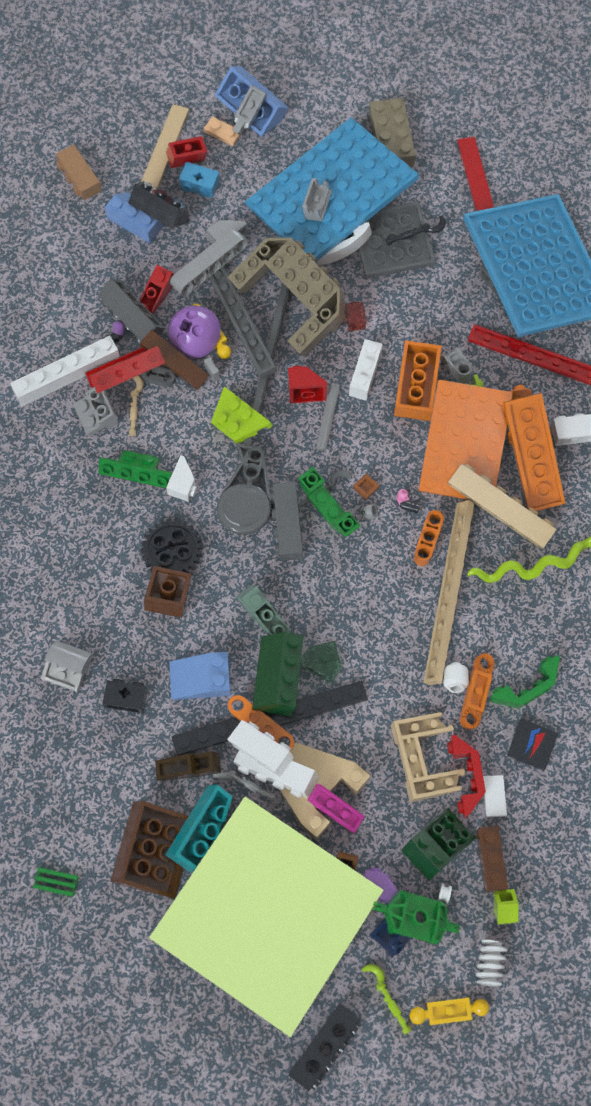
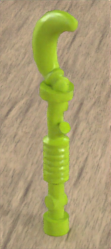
(381, 987)

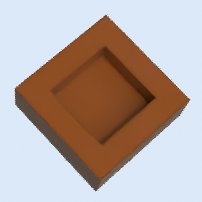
(366, 487)

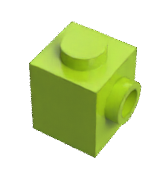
(506, 906)

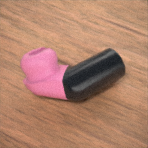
(404, 502)

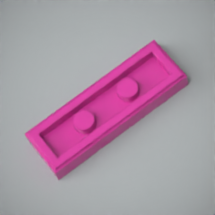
(335, 808)

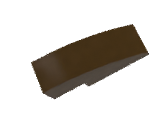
(188, 766)

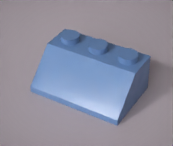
(132, 218)

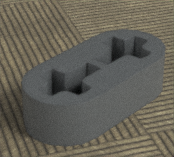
(156, 379)

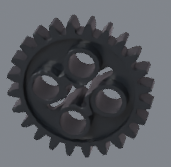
(167, 533)

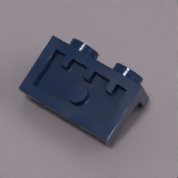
(391, 943)

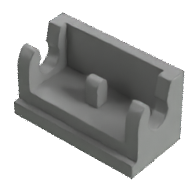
(316, 200)

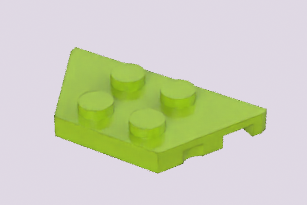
(237, 418)

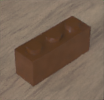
(491, 859)

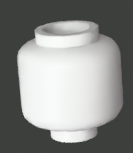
(456, 677)

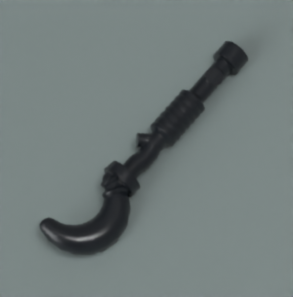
(425, 228)

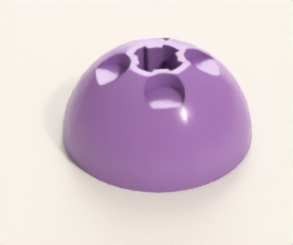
(201, 334)

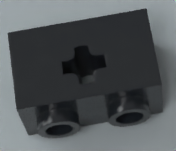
(133, 703)

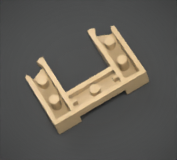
(419, 783)

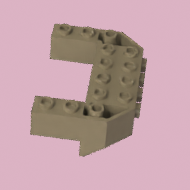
(303, 279)

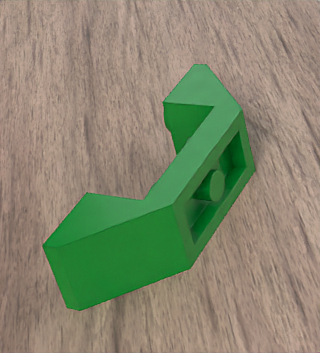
(326, 505)
(506, 696)

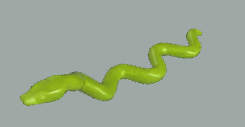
(563, 563)

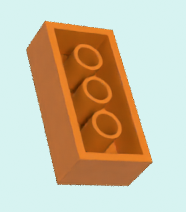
(417, 380)

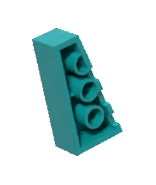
(200, 828)

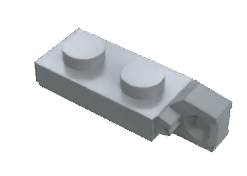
(248, 109)

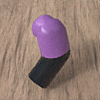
(118, 331)

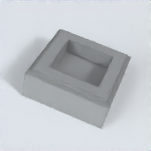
(212, 370)

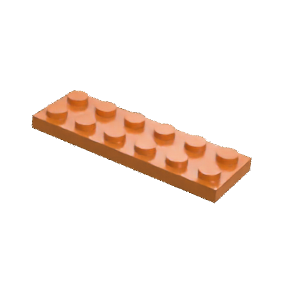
(534, 452)

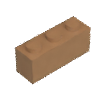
(77, 172)

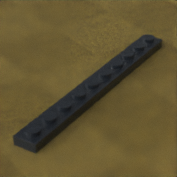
(305, 708)

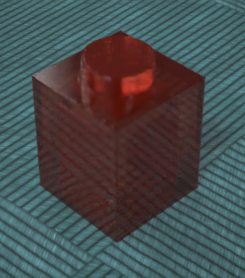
(355, 316)

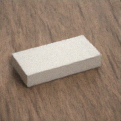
(494, 796)

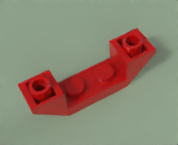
(461, 749)

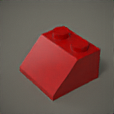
(305, 385)

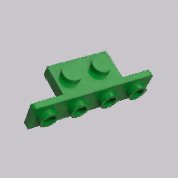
(135, 468)

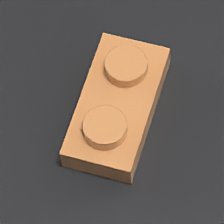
(221, 131)

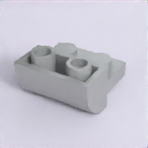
(95, 412)
(66, 665)

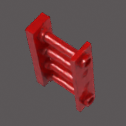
(124, 368)

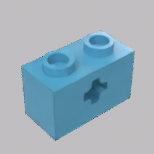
(199, 180)

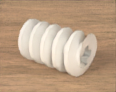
(491, 963)

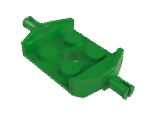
(401, 918)

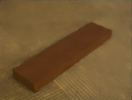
(175, 360)

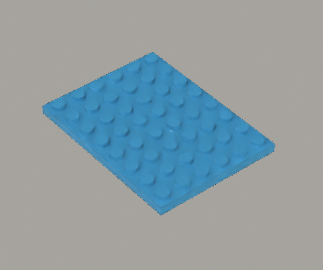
(362, 182)
(534, 263)

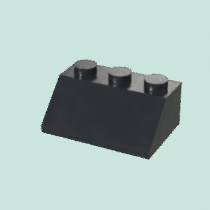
(159, 205)

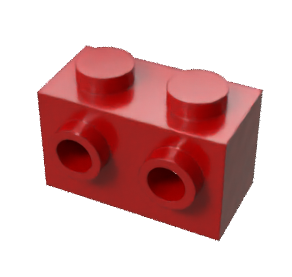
(187, 150)

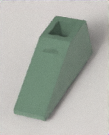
(261, 610)

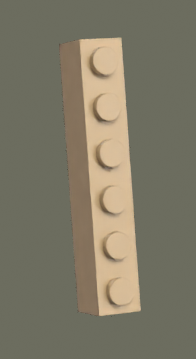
(501, 506)

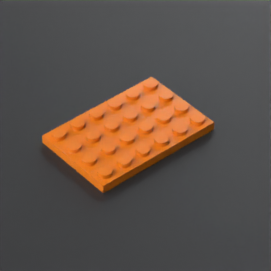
(464, 429)

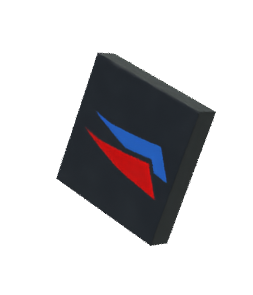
(532, 744)

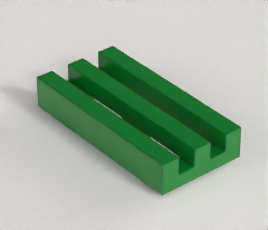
(38, 878)

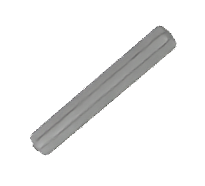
(327, 417)

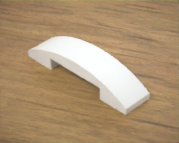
(348, 246)

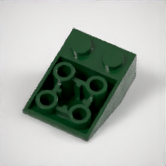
(438, 844)

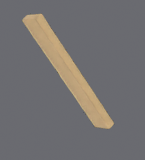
(170, 133)

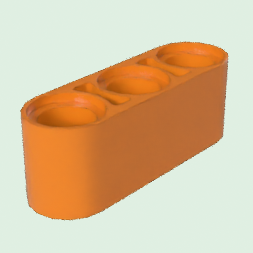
(432, 530)

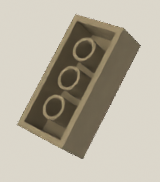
(392, 128)

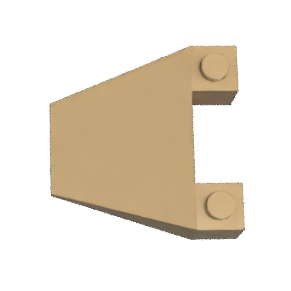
(331, 772)

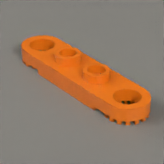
(477, 691)
(260, 719)

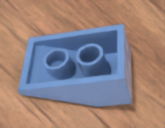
(200, 676)

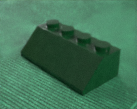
(278, 673)

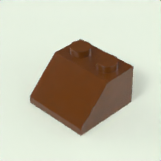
(167, 592)

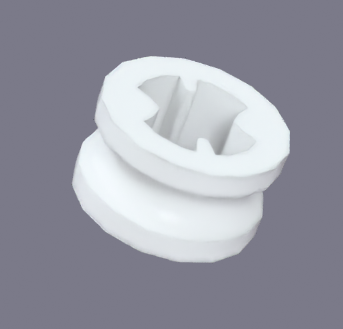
(444, 893)

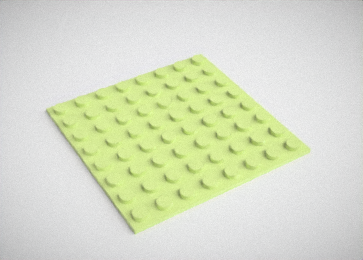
(266, 916)

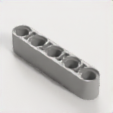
(208, 262)

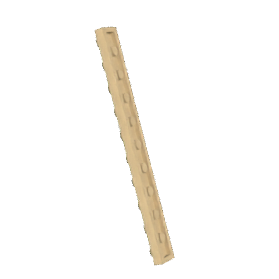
(448, 593)

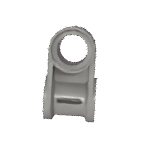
(457, 362)

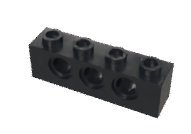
(299, 1072)

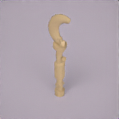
(133, 410)

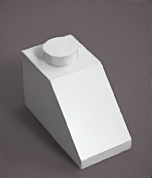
(182, 481)

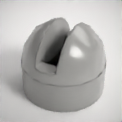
(370, 512)

